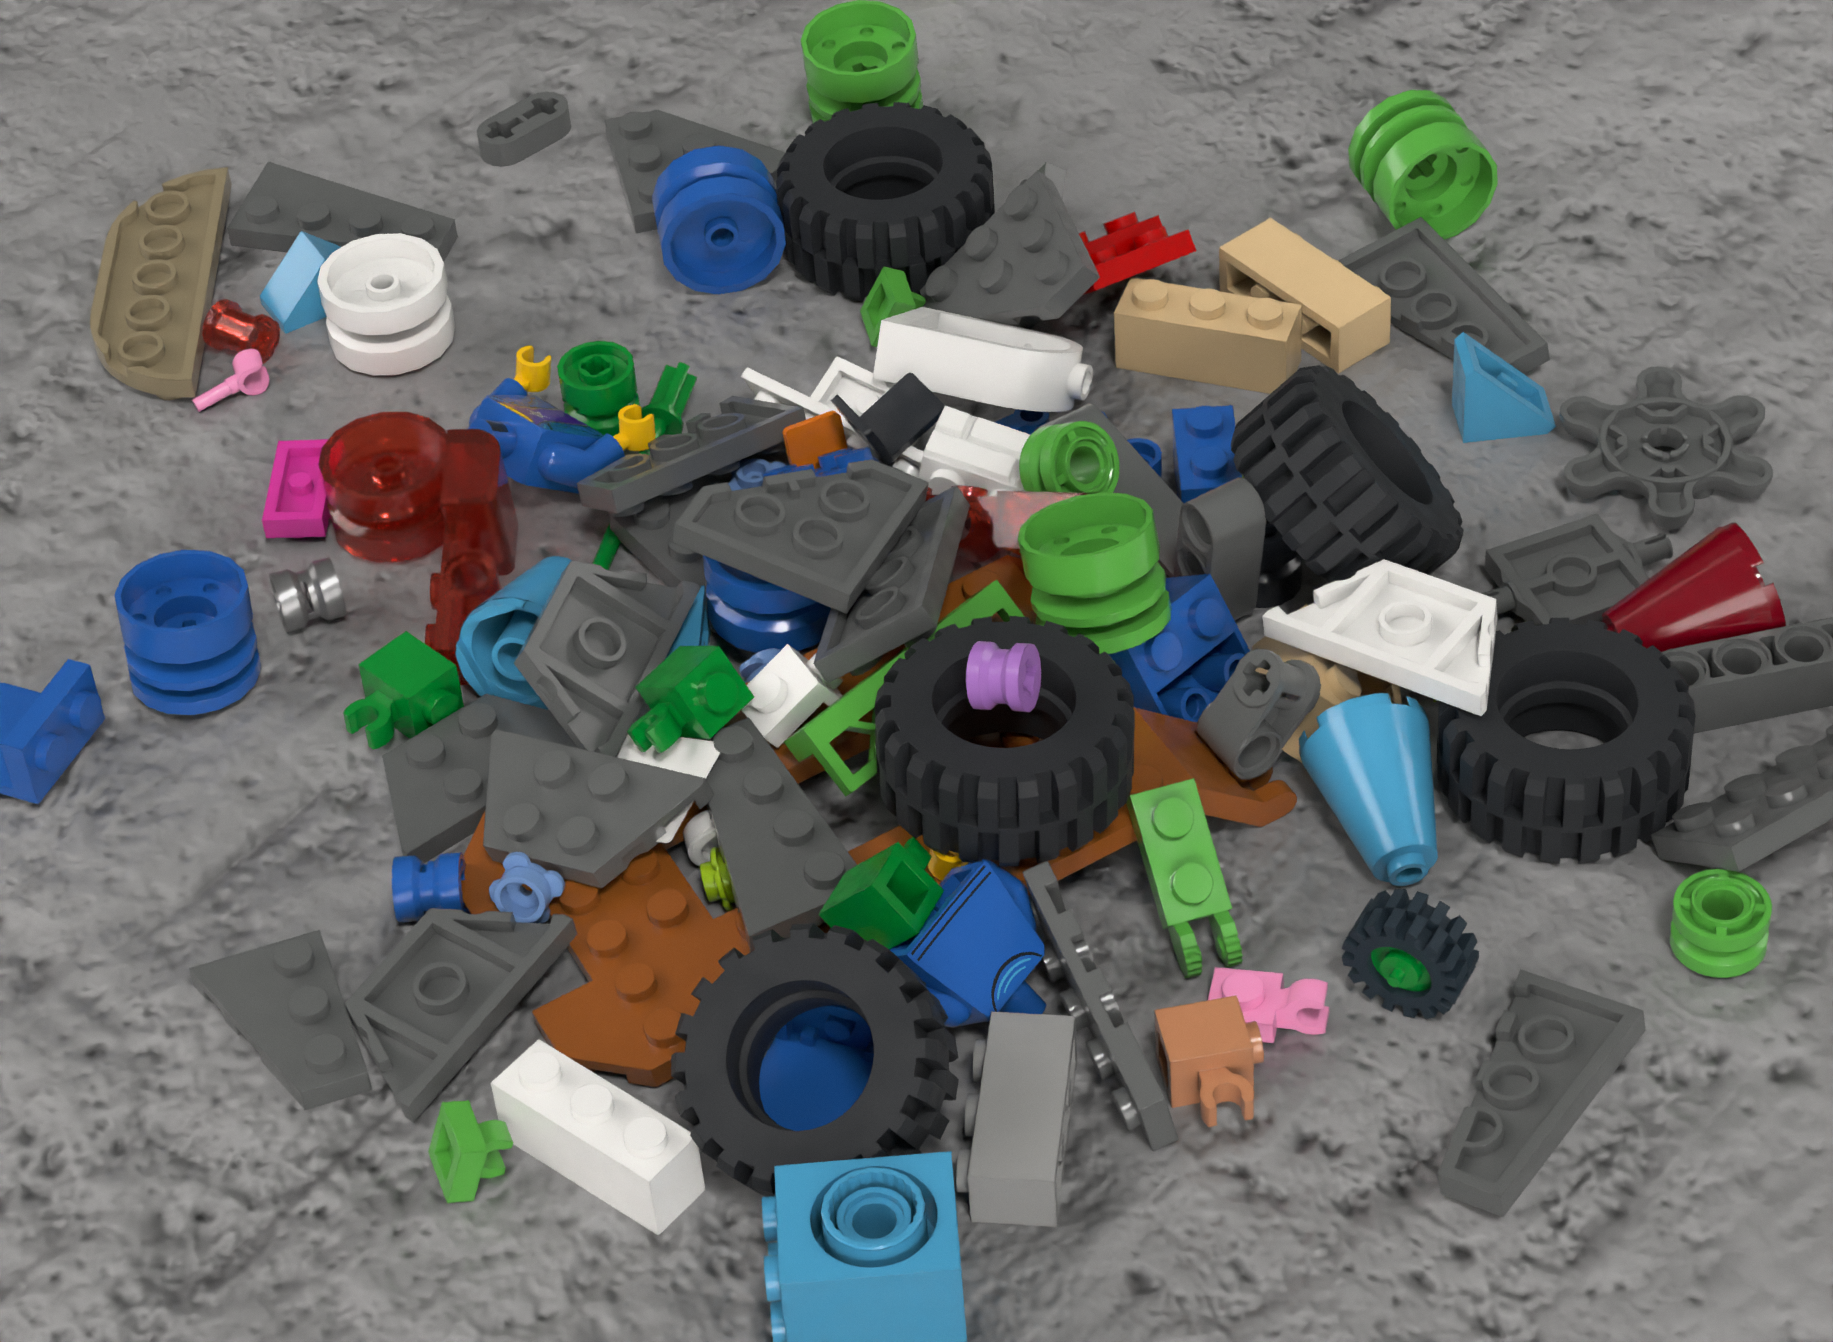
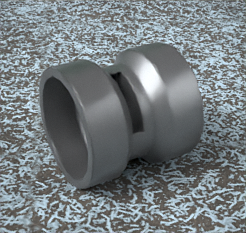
(321, 591)

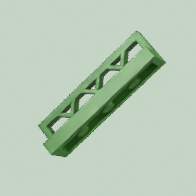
(848, 709)

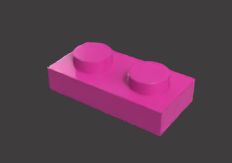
(295, 492)

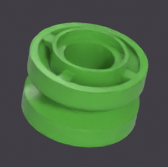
(1069, 459)
(1720, 923)

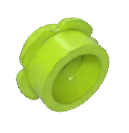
(717, 880)

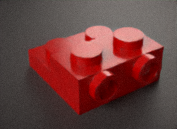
(1133, 248)

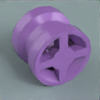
(1003, 676)

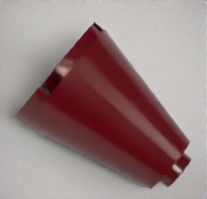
(1701, 596)

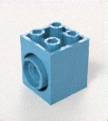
(865, 1251)

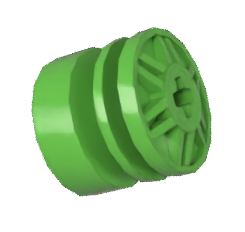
(860, 57)
(1423, 163)
(1097, 569)

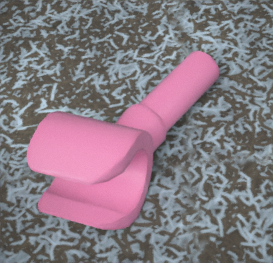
(249, 378)

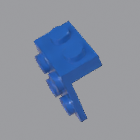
(46, 730)
(816, 1067)

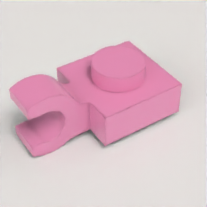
(1272, 1006)

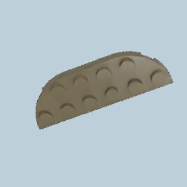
(161, 284)

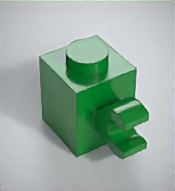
(405, 690)
(688, 697)
(885, 895)

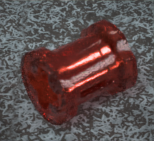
(240, 330)

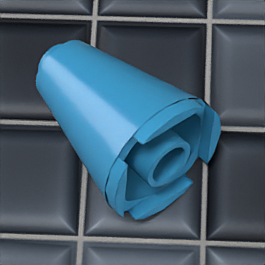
(499, 629)
(1378, 781)

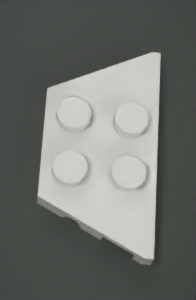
(1401, 631)

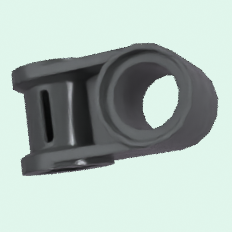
(1252, 716)

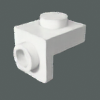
(787, 694)

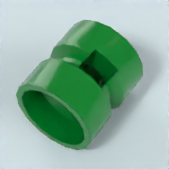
(597, 383)

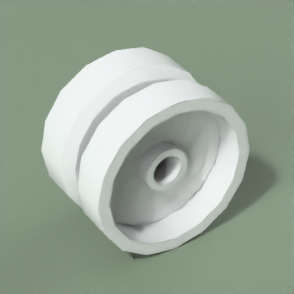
(386, 304)

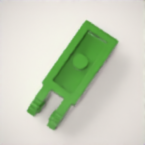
(1184, 871)

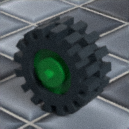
(1410, 953)

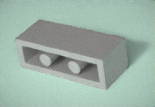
(1019, 1119)

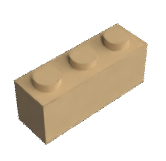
(1340, 310)
(1207, 335)

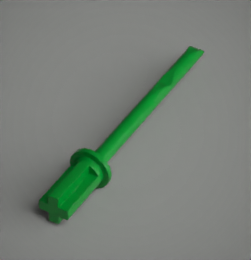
(668, 408)

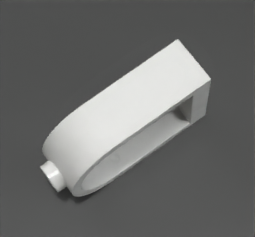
(983, 360)

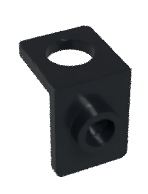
(895, 418)

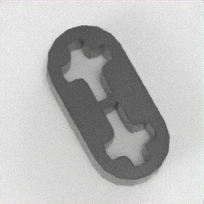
(524, 129)

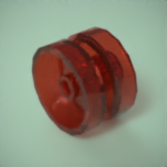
(386, 485)

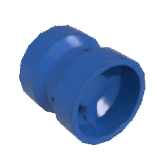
(427, 886)

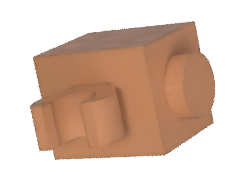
(1208, 1055)

